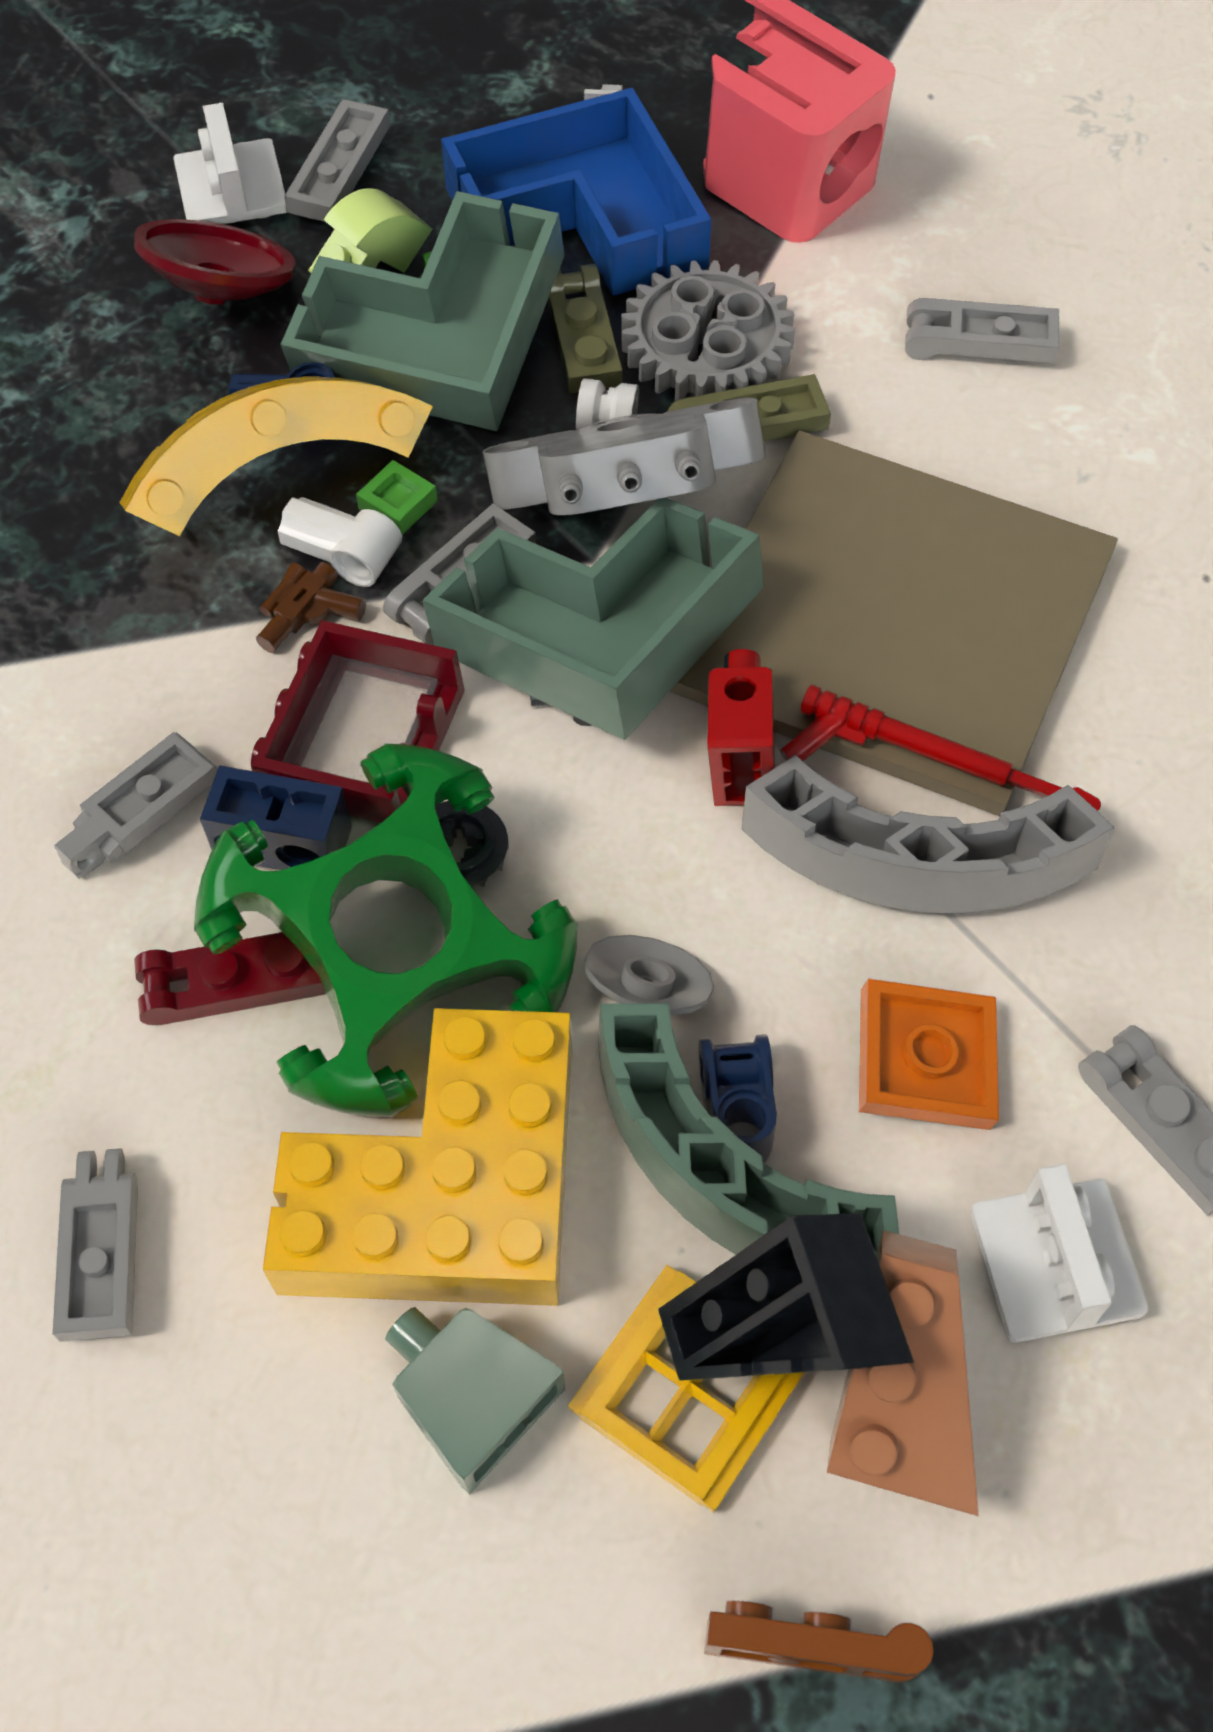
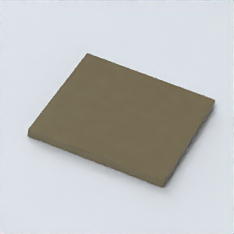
(914, 605)

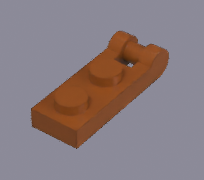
(817, 1644)

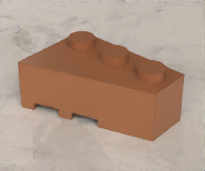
(912, 1421)

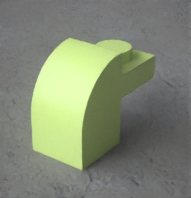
(372, 229)

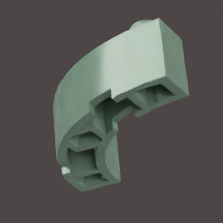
(695, 1157)

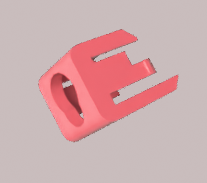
(787, 119)

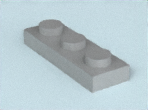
(337, 159)

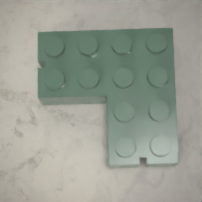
(442, 336)
(602, 635)

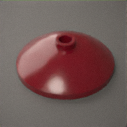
(213, 259)

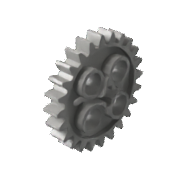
(676, 315)

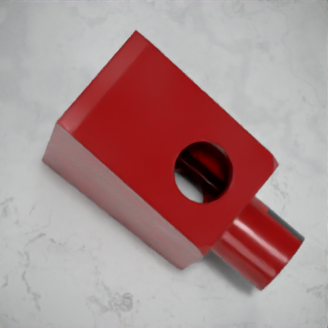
(739, 725)

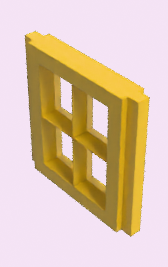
(620, 1366)

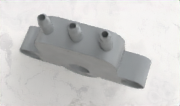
(626, 458)

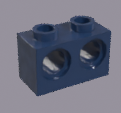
(294, 815)

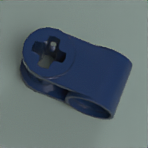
(740, 1087)

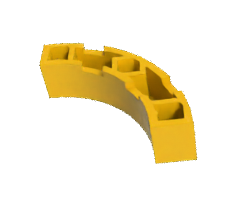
(257, 422)

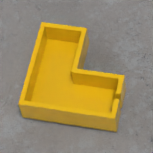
(446, 1213)

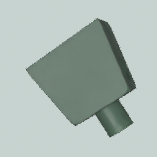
(471, 1389)

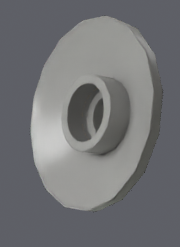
(648, 972)

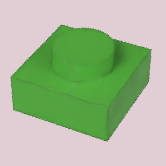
(398, 495)

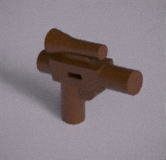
(304, 599)

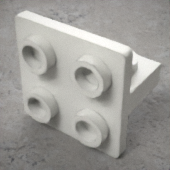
(228, 179)
(1058, 1257)

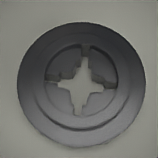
(483, 832)

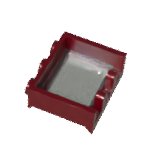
(351, 699)

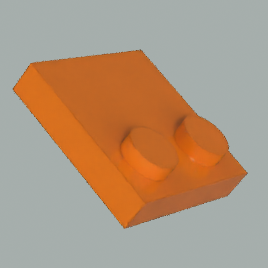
(928, 1054)

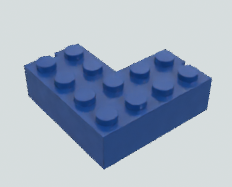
(603, 175)

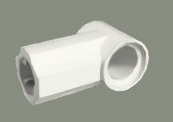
(353, 545)

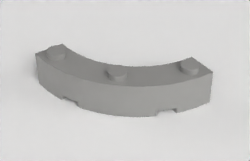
(919, 858)

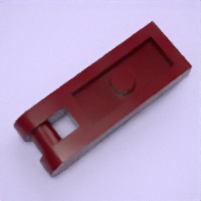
(243, 977)

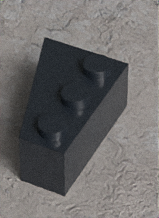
(789, 1305)

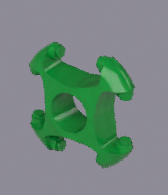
(371, 1003)

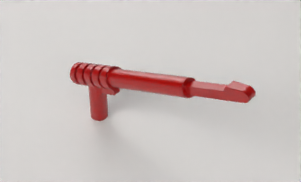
(857, 722)

